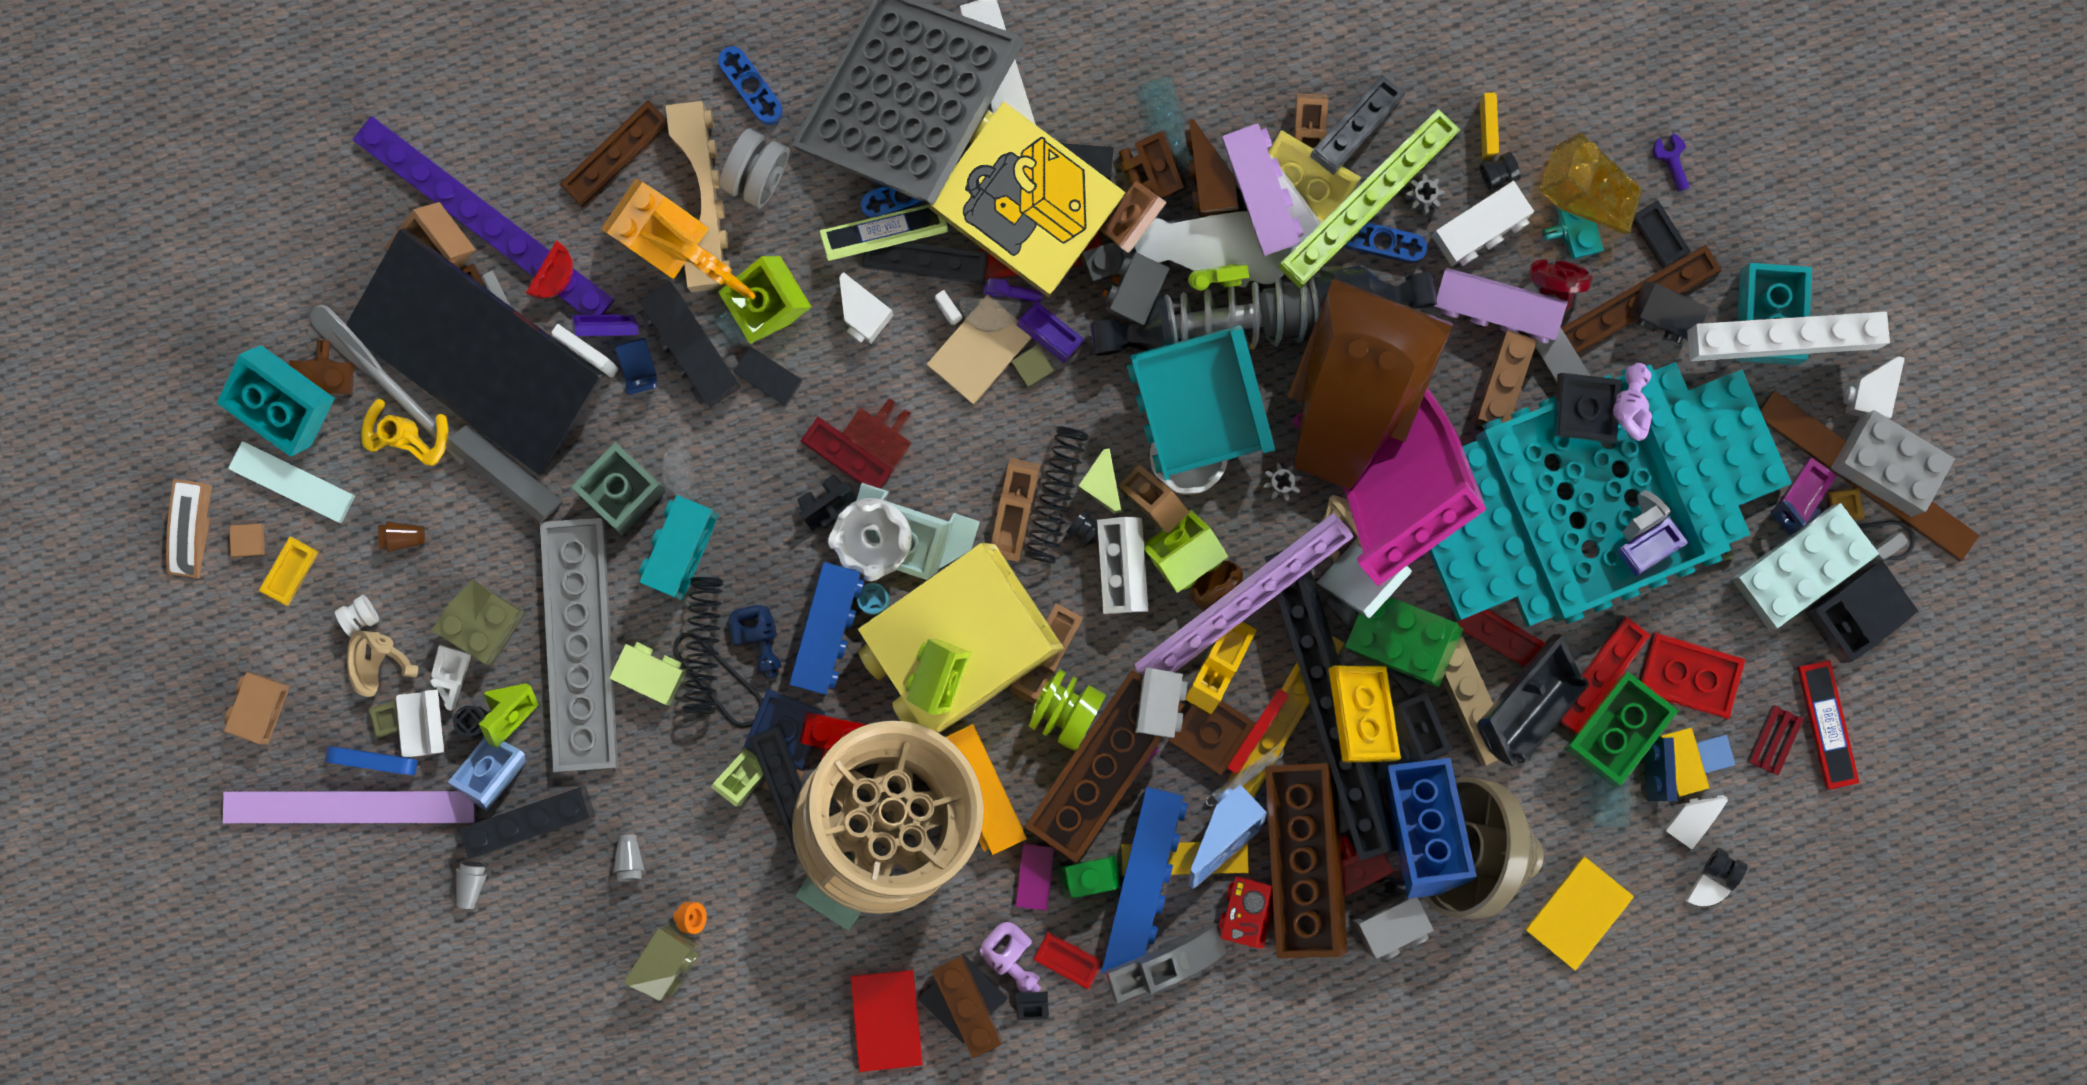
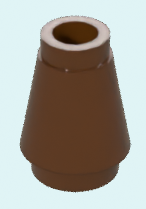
(398, 536)

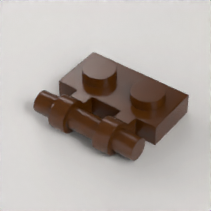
(1159, 164)

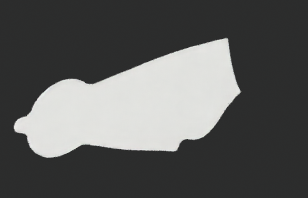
(1212, 243)

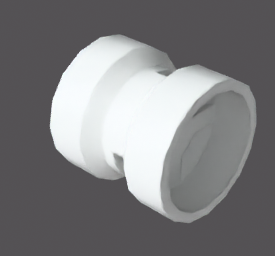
(356, 615)

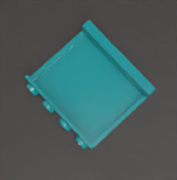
(1201, 401)

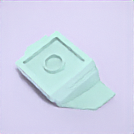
(933, 539)

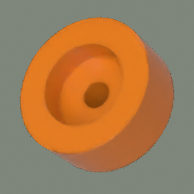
(690, 917)

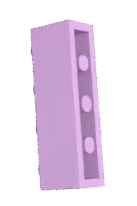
(1261, 189)
(1500, 304)

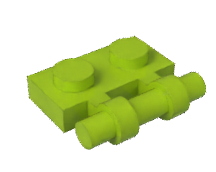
(1227, 276)

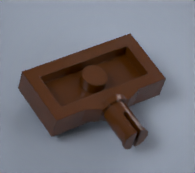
(326, 373)

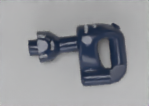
(760, 633)

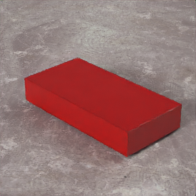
(1068, 960)

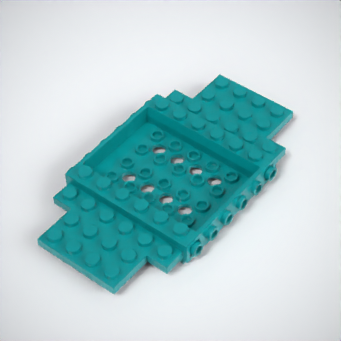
(1699, 457)

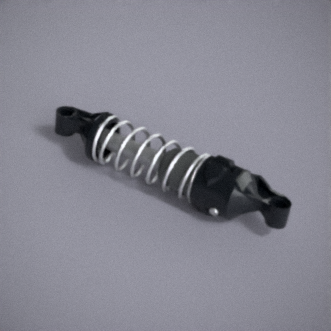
(1278, 311)

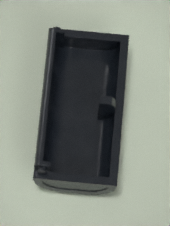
(1532, 703)

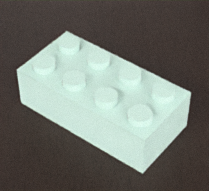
(1805, 566)

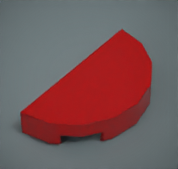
(553, 274)

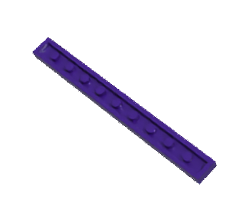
(474, 212)

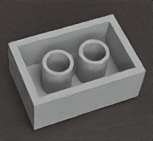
(1893, 463)

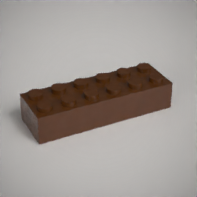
(1095, 775)
(1306, 861)

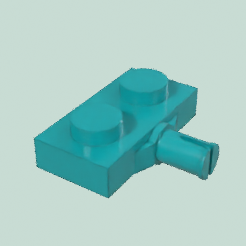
(1578, 234)

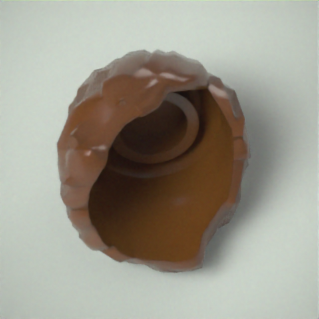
(1216, 584)

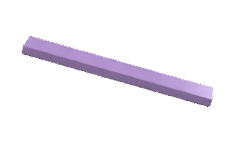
(1248, 596)
(348, 807)

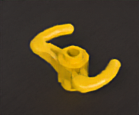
(402, 434)

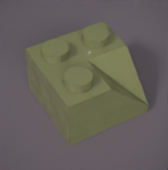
(479, 622)
(662, 963)

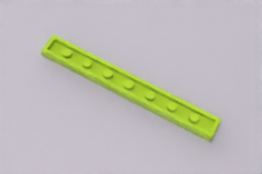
(1368, 199)

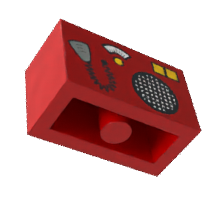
(1247, 913)

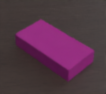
(1808, 488)
(1035, 877)

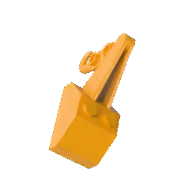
(665, 235)

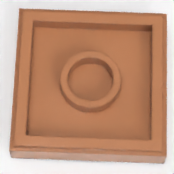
(1132, 216)

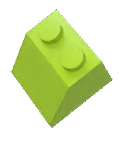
(776, 301)
(1185, 552)
(936, 676)

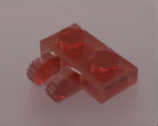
(877, 437)

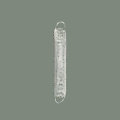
(1248, 777)

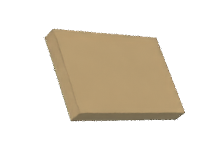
(976, 358)

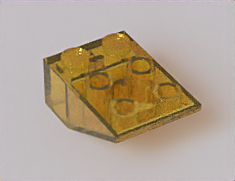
(1590, 185)

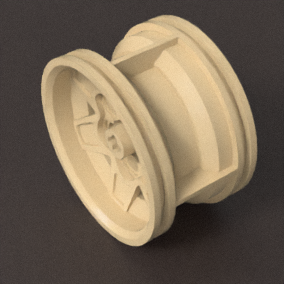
(952, 802)

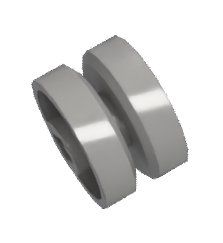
(754, 168)

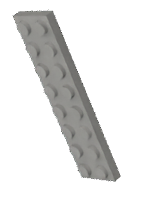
(578, 645)

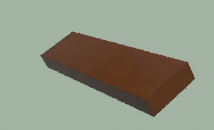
(614, 153)

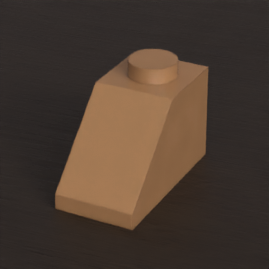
(1153, 498)

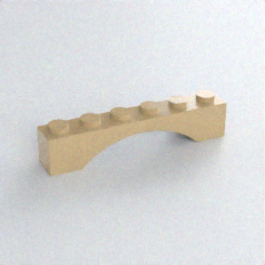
(689, 131)

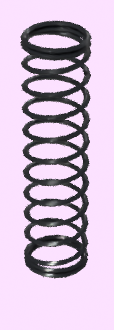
(1034, 553)
(705, 706)

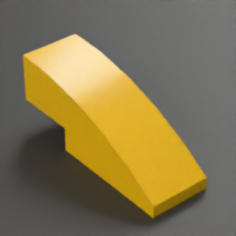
(1220, 667)

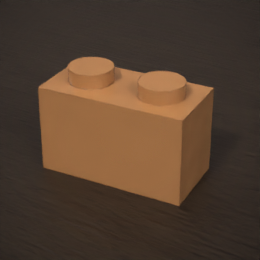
(256, 707)

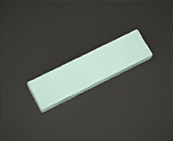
(291, 482)

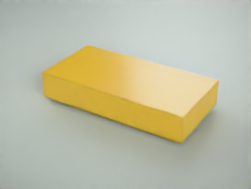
(1489, 126)
(288, 571)
(1688, 763)

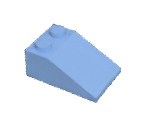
(1230, 828)

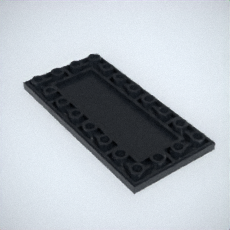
(472, 351)

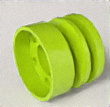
(1066, 710)

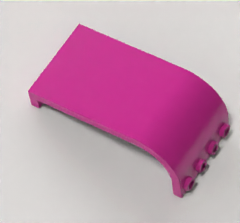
(1412, 494)

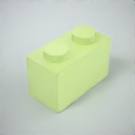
(648, 674)

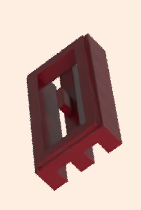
(1787, 744)

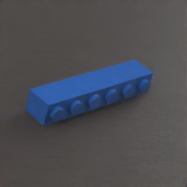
(1144, 876)

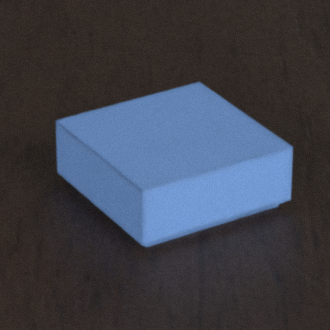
(1715, 753)

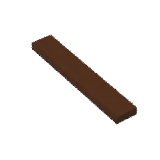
(1615, 312)

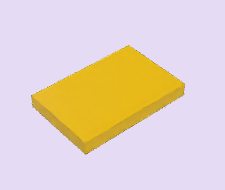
(1364, 713)
(1579, 913)

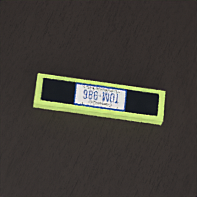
(881, 232)

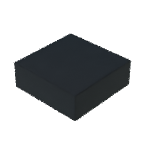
(1032, 1005)

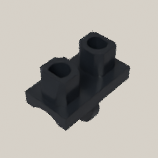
(827, 508)

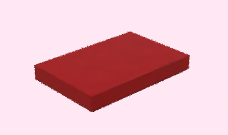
(1692, 675)
(886, 1020)

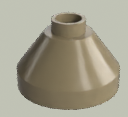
(1501, 850)

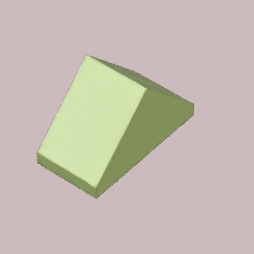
(1101, 483)
(739, 778)

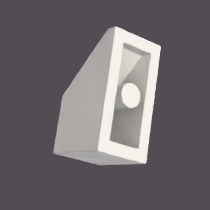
(862, 311)
(1875, 390)

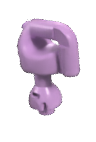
(1632, 406)
(1006, 960)

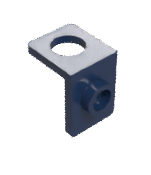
(637, 366)
(1786, 522)

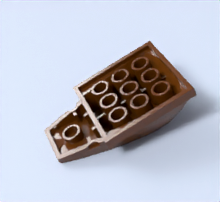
(1361, 380)

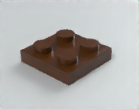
(1213, 736)

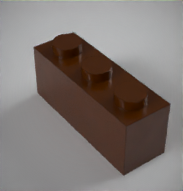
(967, 1006)

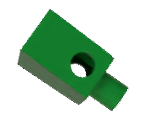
(1089, 877)

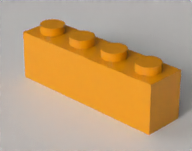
(1000, 823)

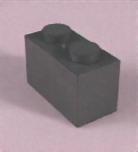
(1136, 288)

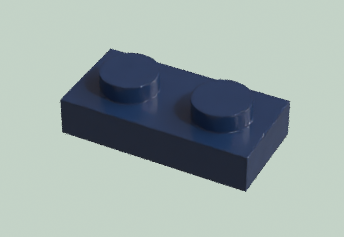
(1661, 771)

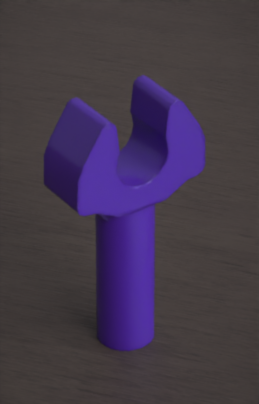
(1672, 160)
(1000, 289)

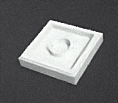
(584, 350)

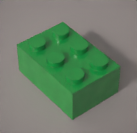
(1406, 640)
(1621, 729)

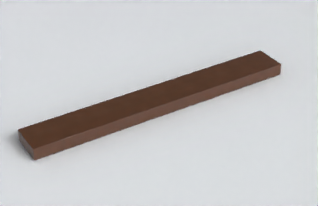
(1825, 447)

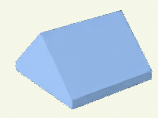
(488, 772)

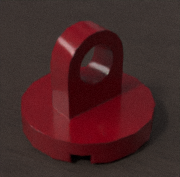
(1560, 279)

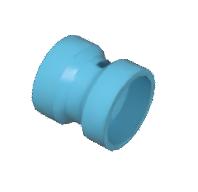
(870, 596)

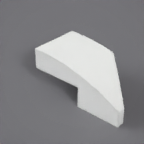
(450, 673)
(1695, 819)

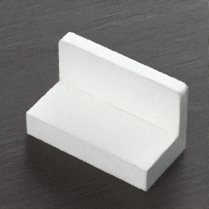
(419, 723)

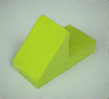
(508, 710)

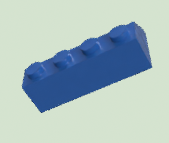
(825, 628)
(1428, 827)

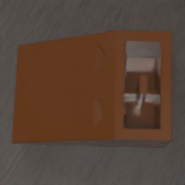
(1216, 183)

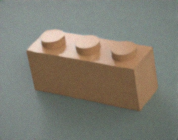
(1505, 378)

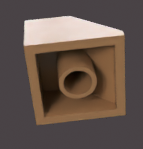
(438, 231)

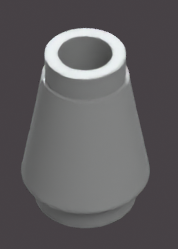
(628, 859)
(469, 882)

